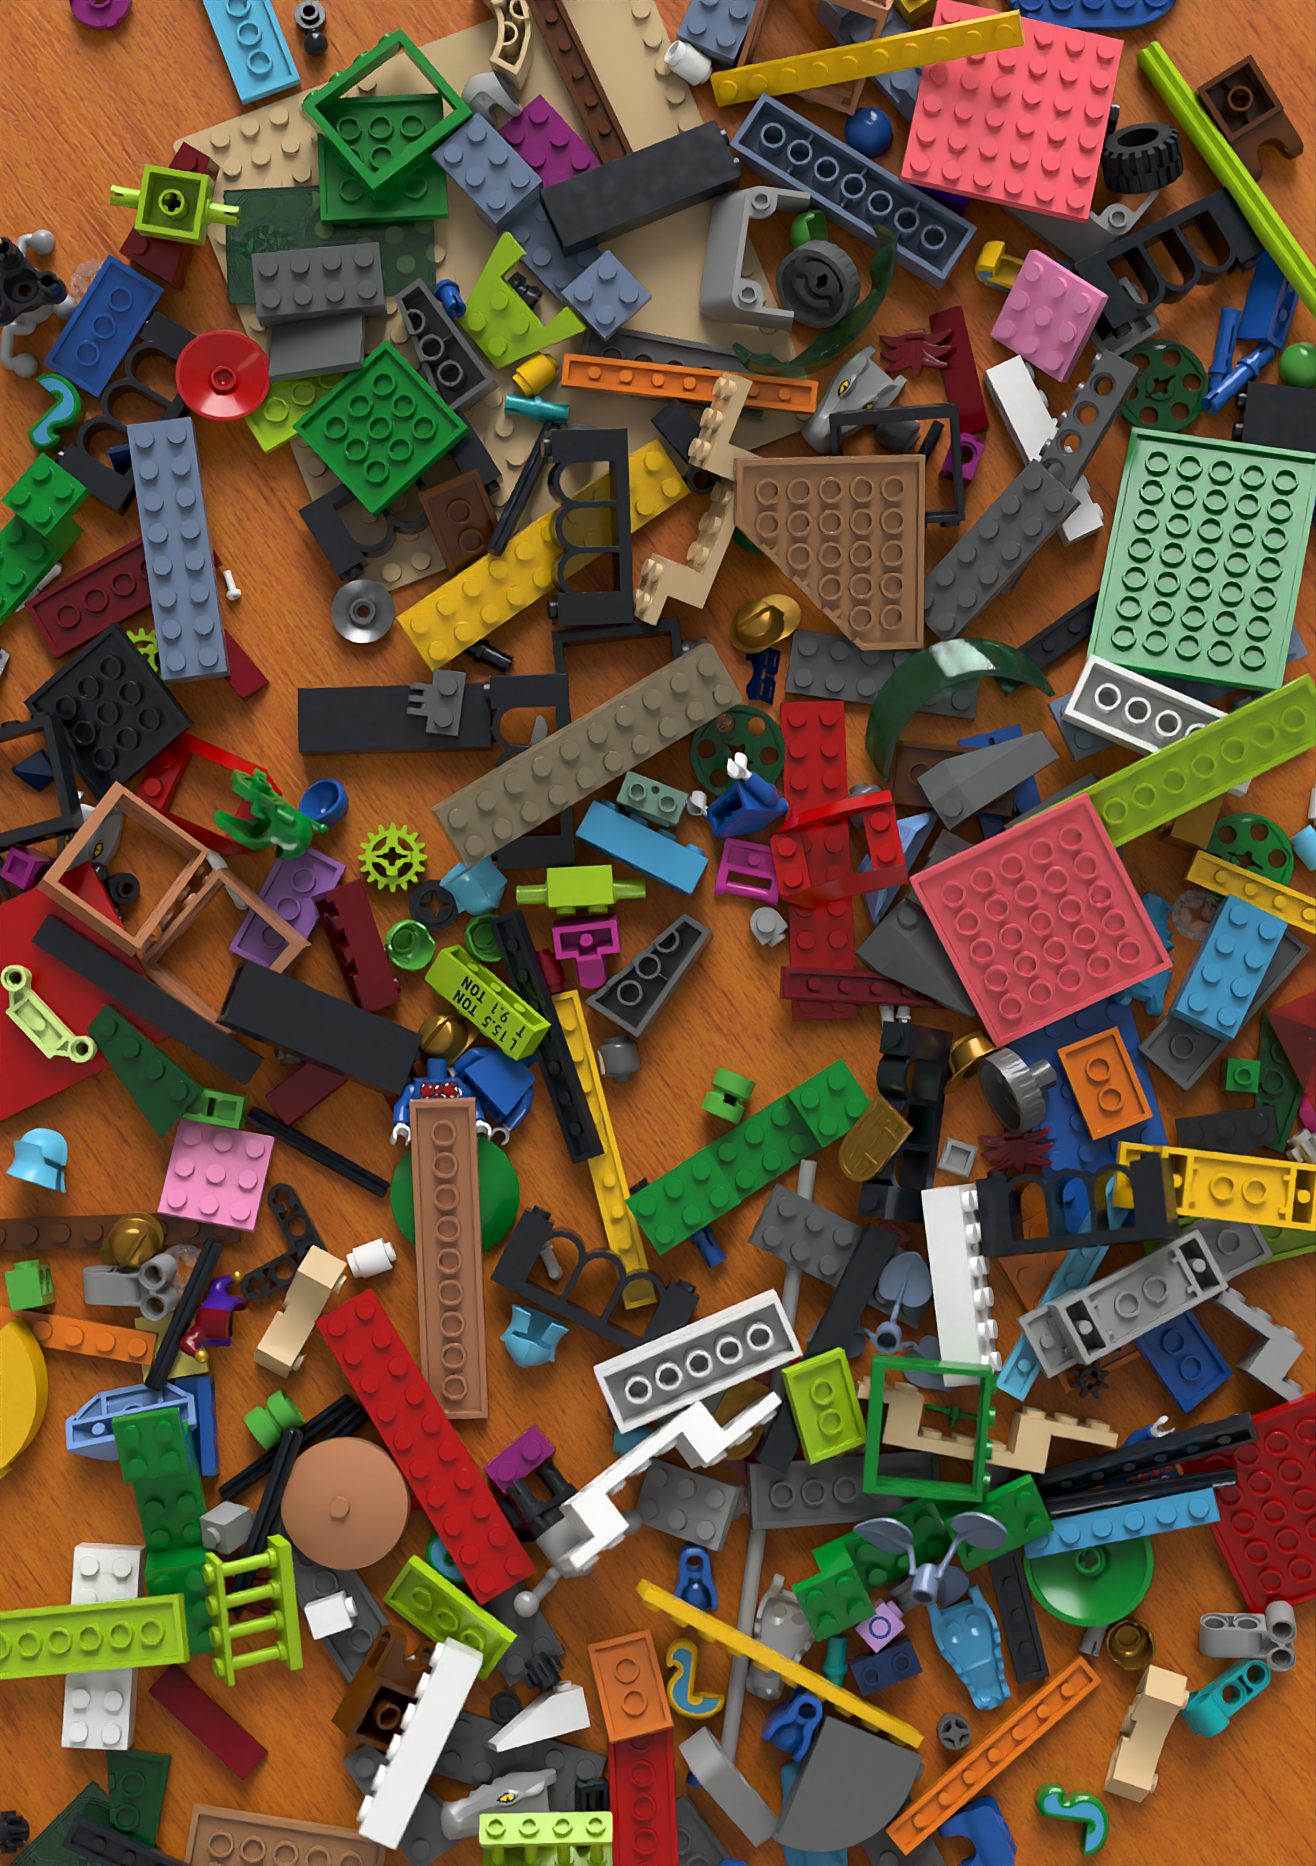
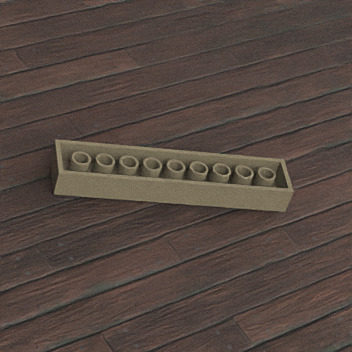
(586, 754)

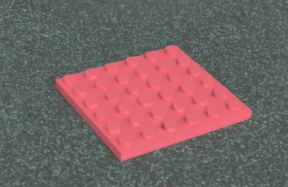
(1016, 120)
(1041, 920)

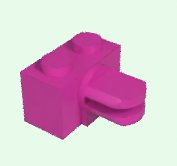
(588, 942)

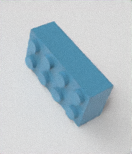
(641, 848)
(1227, 968)

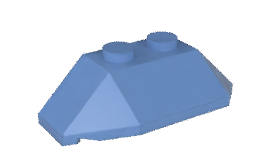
(913, 834)
(91, 1428)

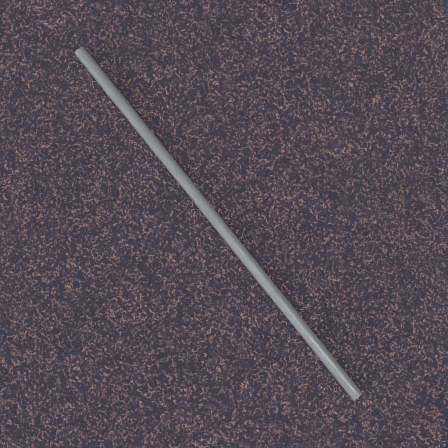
(757, 1537)

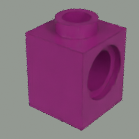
(970, 445)
(26, 866)

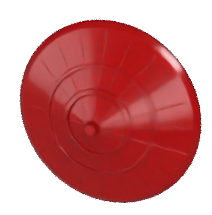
(222, 375)

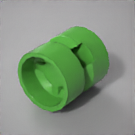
(733, 1085)
(270, 1422)

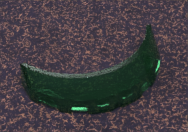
(844, 333)
(931, 672)

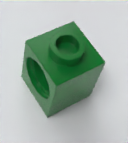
(1239, 1075)

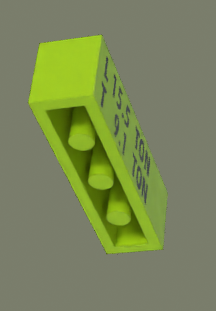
(487, 1002)

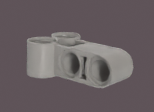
(133, 1286)
(1252, 1635)

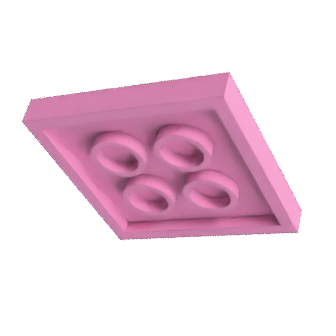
(1049, 315)
(216, 1175)

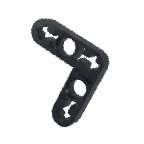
(298, 1243)

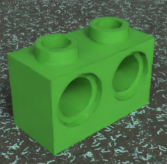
(219, 1108)
(29, 1285)

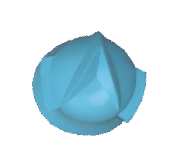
(476, 887)
(40, 1159)
(532, 1336)

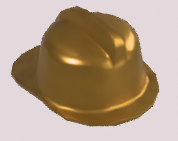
(764, 623)
(446, 1035)
(965, 1058)
(132, 1241)

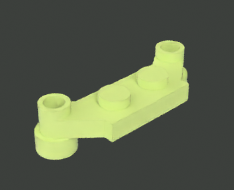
(40, 1021)

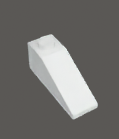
(545, 1717)

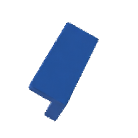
(1268, 305)
(205, 1435)

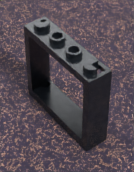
(837, 419)
(615, 633)
(64, 780)

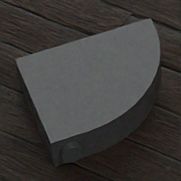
(845, 1788)

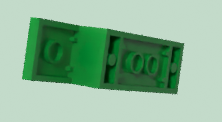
(38, 531)
(749, 1156)
(163, 1466)
(854, 1566)

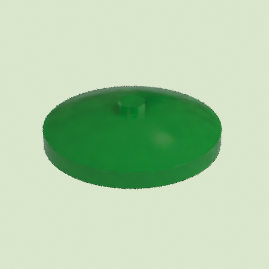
(497, 1193)
(1094, 1582)

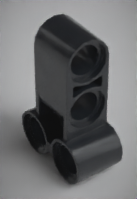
(679, 431)

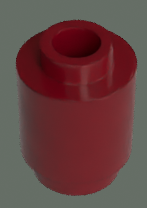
(552, 971)

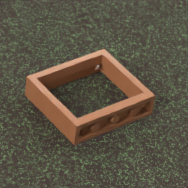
(828, 95)
(158, 826)
(193, 907)

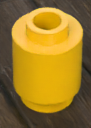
(535, 374)

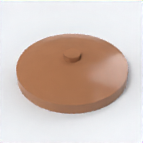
(345, 1503)

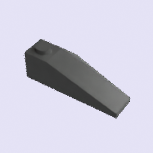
(976, 780)

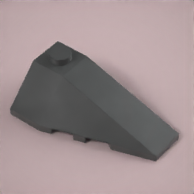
(913, 954)

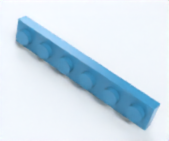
(1126, 1523)

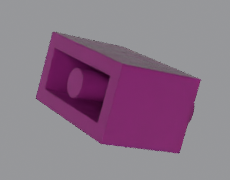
(519, 1457)

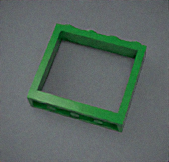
(415, 154)
(982, 1448)

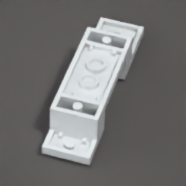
(697, 1440)

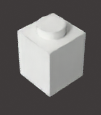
(330, 1614)

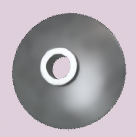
(346, 606)

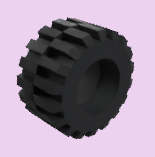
(1141, 158)

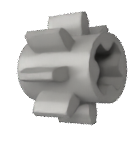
(1302, 1147)

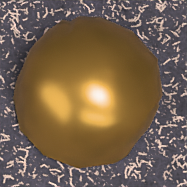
(1130, 1643)

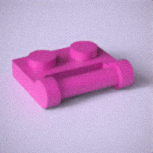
(750, 860)

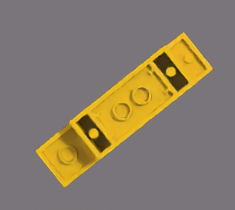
(1230, 1186)

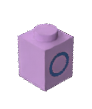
(882, 1627)

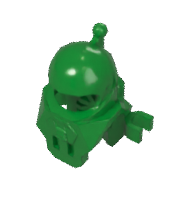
(275, 822)

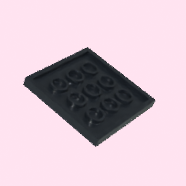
(111, 710)

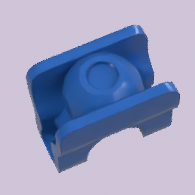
(696, 1582)
(790, 1724)
(986, 1827)

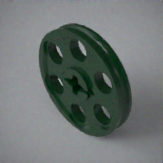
(1174, 391)
(737, 735)

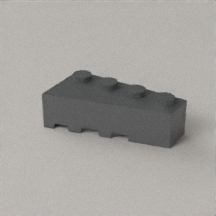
(442, 350)
(651, 979)
(423, 1834)

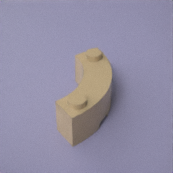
(514, 42)
(305, 1302)
(1145, 1730)

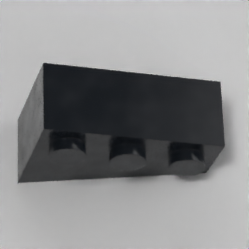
(1229, 1131)

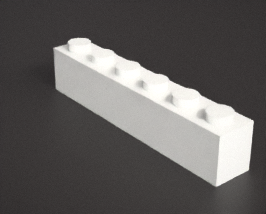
(1029, 427)

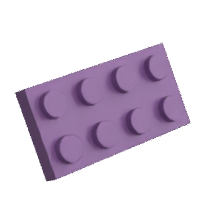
(289, 894)

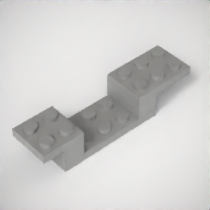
(1142, 1294)
(1271, 1350)

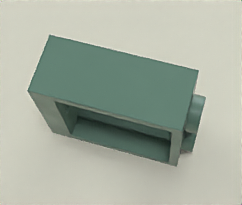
(658, 806)

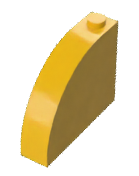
(21, 1391)

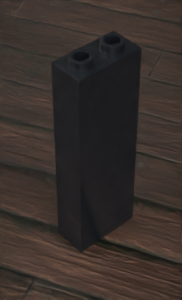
(640, 188)
(1276, 417)
(377, 722)
(319, 1029)

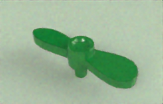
(953, 1413)

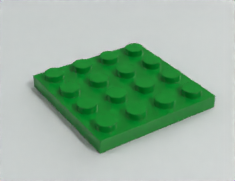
(377, 132)
(381, 428)

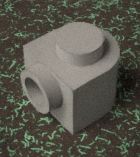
(767, 926)

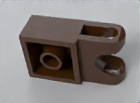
(1256, 122)
(383, 1689)

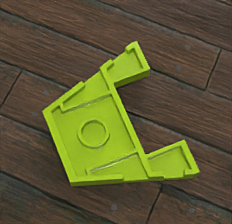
(502, 320)

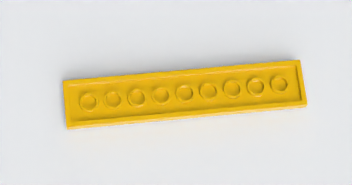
(505, 585)

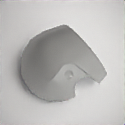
(486, 92)

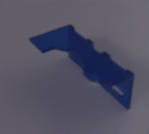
(758, 662)

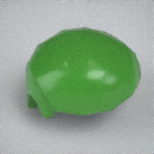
(808, 227)
(1298, 365)
(480, 939)
(409, 945)

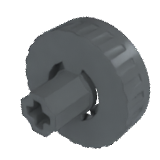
(828, 273)
(1016, 1089)

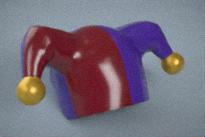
(214, 1318)

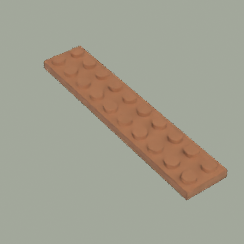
(449, 1254)

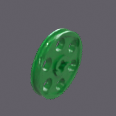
(1258, 851)

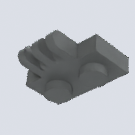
(440, 702)

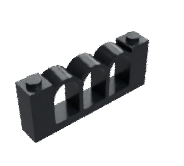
(1223, 228)
(158, 338)
(588, 446)
(347, 555)
(524, 691)
(931, 1051)
(1152, 1199)
(522, 1250)

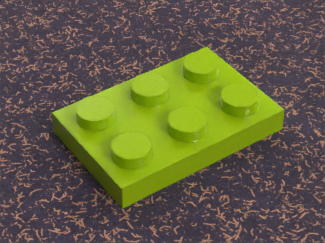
(824, 1405)

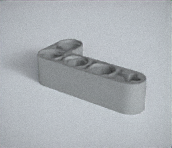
(728, 1786)

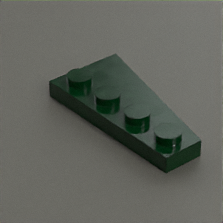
(148, 1073)
(1276, 1083)
(137, 1791)

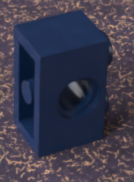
(887, 1666)

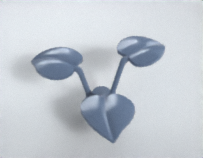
(910, 1283)
(929, 1579)

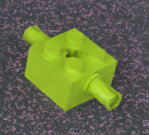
(160, 189)
(580, 889)

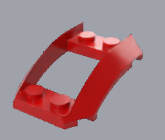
(165, 775)
(883, 844)

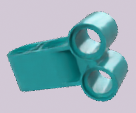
(1207, 1710)

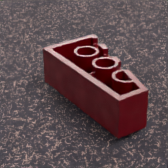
(166, 257)
(357, 946)

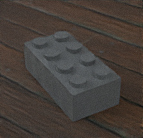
(318, 283)

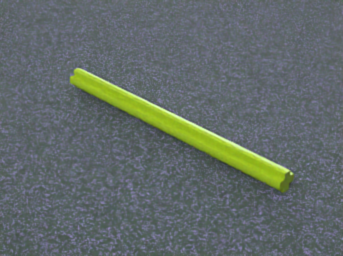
(1230, 172)

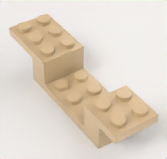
(715, 454)
(1027, 1436)

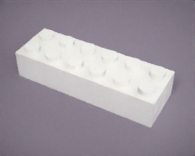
(1136, 710)
(960, 1280)
(697, 1360)
(103, 1702)
(419, 1746)

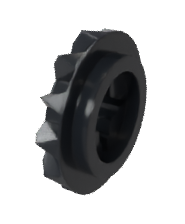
(423, 894)

